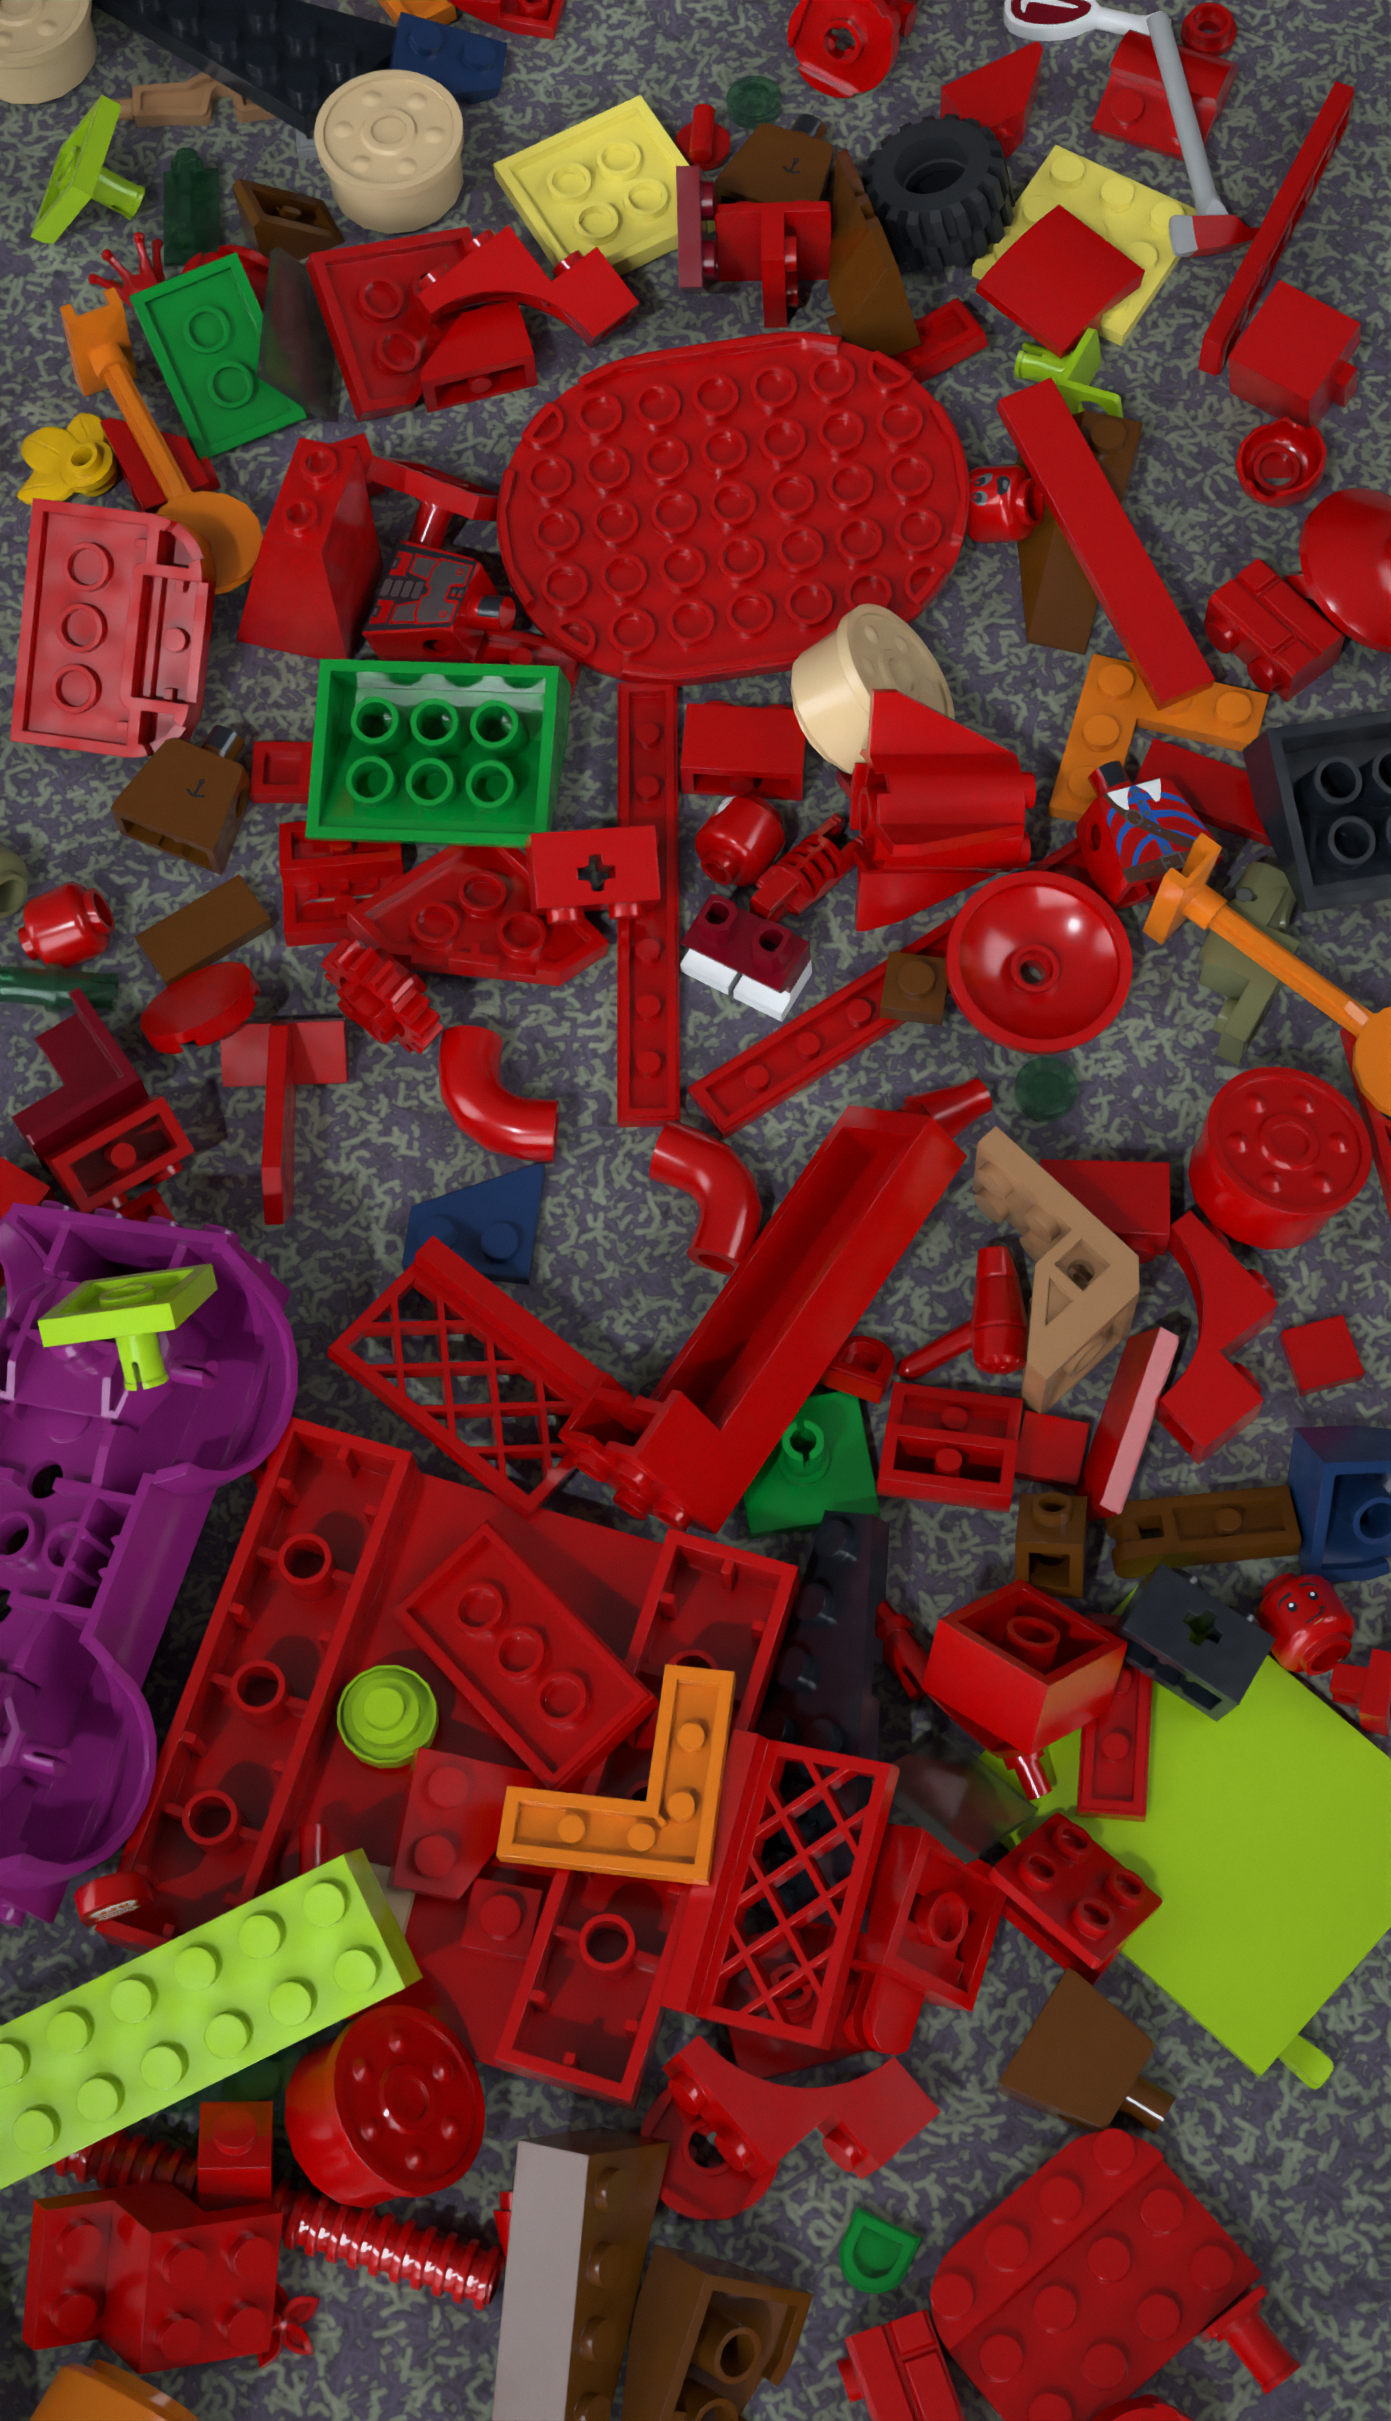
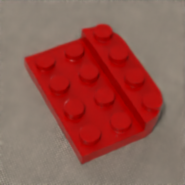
(112, 630)
(1084, 2282)

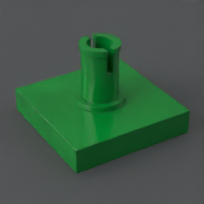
(813, 1469)

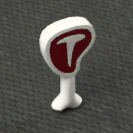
(1067, 19)

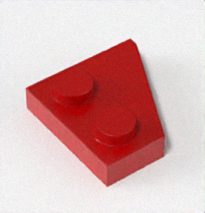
(450, 1821)

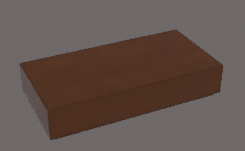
(204, 930)

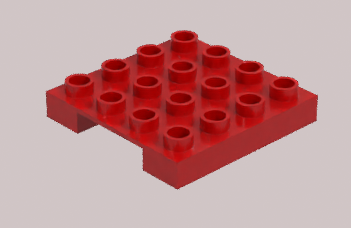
(259, 1748)

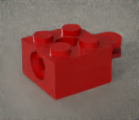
(924, 1938)

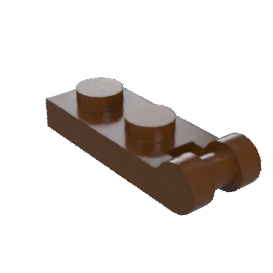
(1204, 1529)

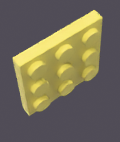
(600, 187)
(1116, 209)

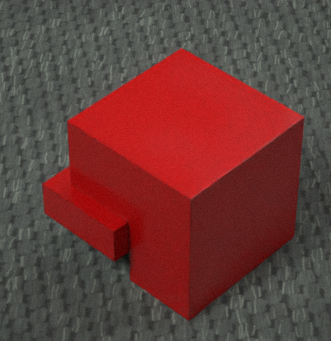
(1295, 357)

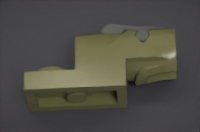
(1266, 901)

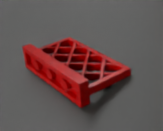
(505, 1330)
(717, 1912)

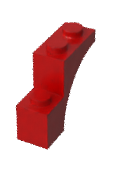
(500, 269)
(1232, 1307)
(763, 2120)

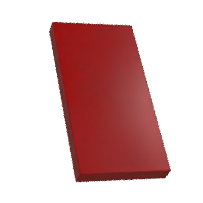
(524, 1659)

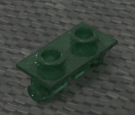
(190, 208)

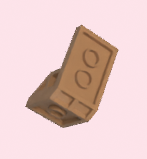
(1082, 1273)

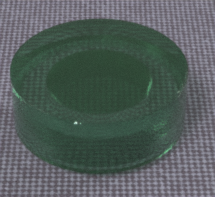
(754, 102)
(1045, 1089)

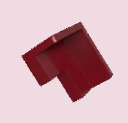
(95, 1081)

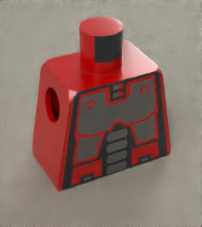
(435, 607)

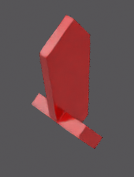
(281, 1057)

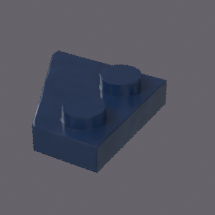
(457, 59)
(485, 1224)

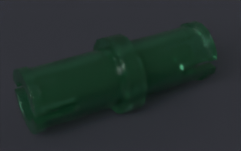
(53, 984)

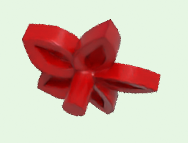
(286, 2326)

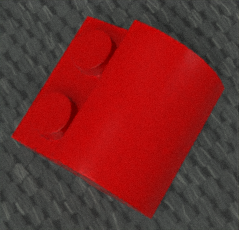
(1136, 100)
(950, 1447)

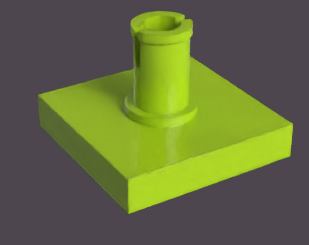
(81, 175)
(131, 1312)

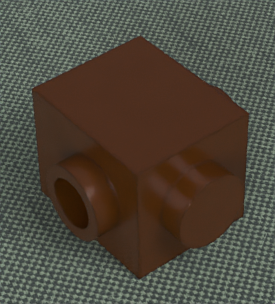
(1052, 1543)

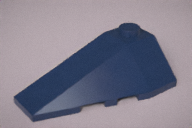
(1342, 1500)

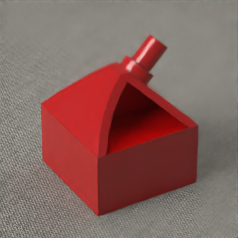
(1022, 1675)

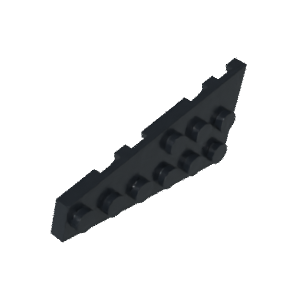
(269, 51)
(825, 1690)

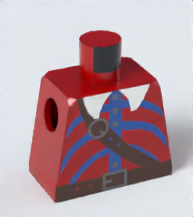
(1135, 835)

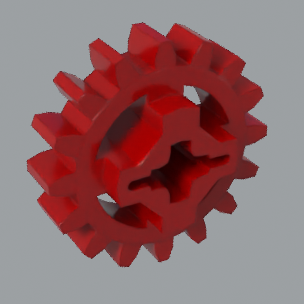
(382, 995)

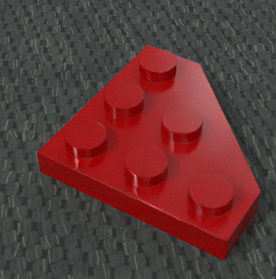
(374, 319)
(474, 918)

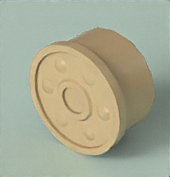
(44, 48)
(391, 149)
(837, 674)

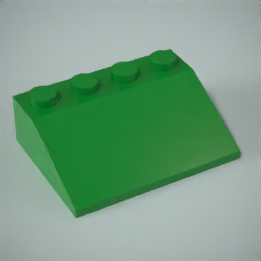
(436, 752)

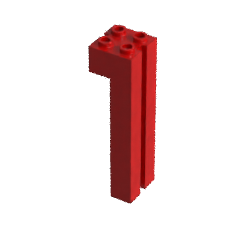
(771, 1327)

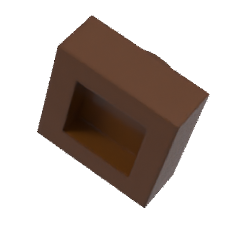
(914, 988)

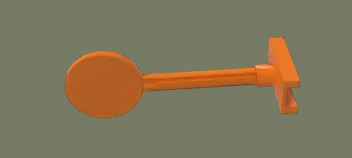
(105, 360)
(1190, 897)

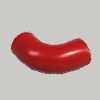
(484, 1106)
(721, 1187)

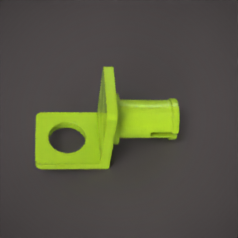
(1070, 374)

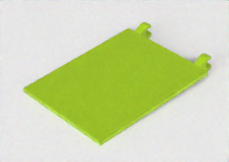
(1264, 1856)

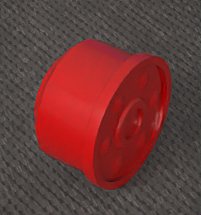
(1278, 1157)
(386, 2108)

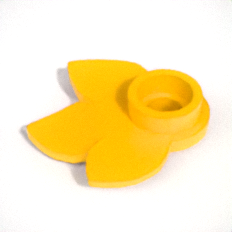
(68, 461)

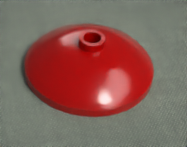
(1349, 563)
(1060, 932)

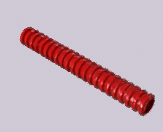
(311, 2221)

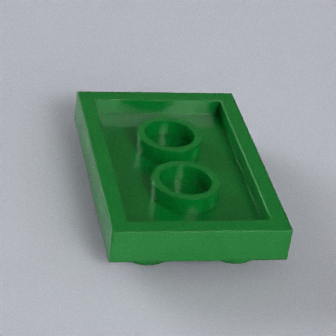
(207, 349)

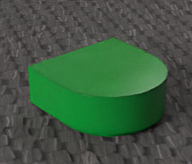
(875, 2253)

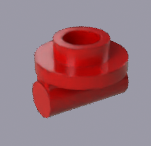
(704, 140)
(309, 1850)

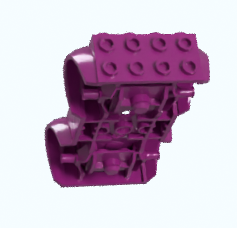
(122, 1522)

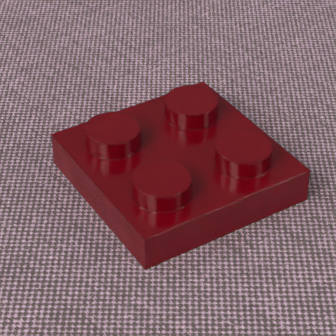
(695, 207)

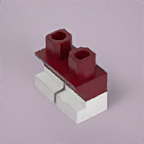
(736, 943)

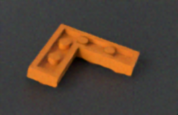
(1117, 702)
(654, 1839)

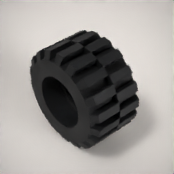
(940, 191)

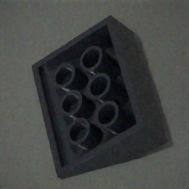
(1327, 806)

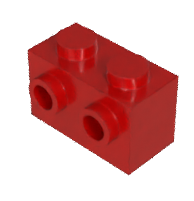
(119, 1155)

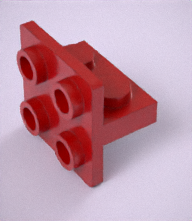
(774, 246)
(1072, 1897)

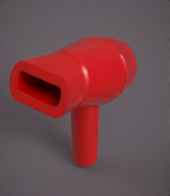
(996, 1328)

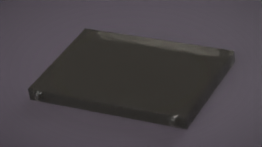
(295, 342)
(958, 1797)

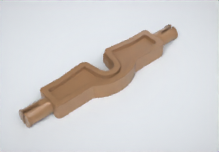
(184, 103)

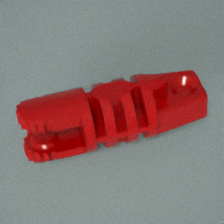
(805, 872)

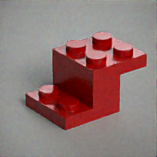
(151, 2276)

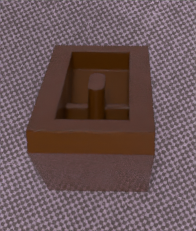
(284, 220)

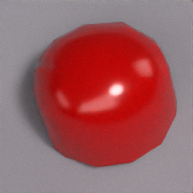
(1281, 451)

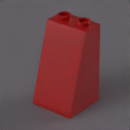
(315, 558)

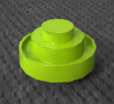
(387, 1716)

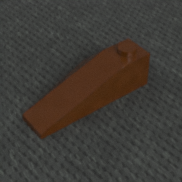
(864, 274)
(1054, 589)
(707, 2337)

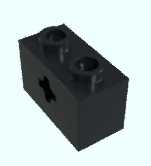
(1223, 1655)

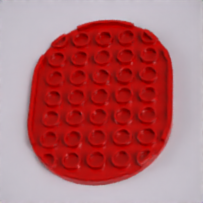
(730, 505)

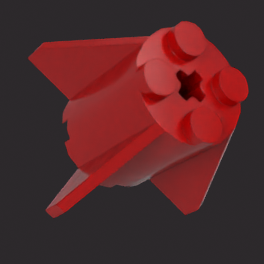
(932, 809)

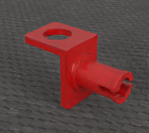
(1253, 2340)

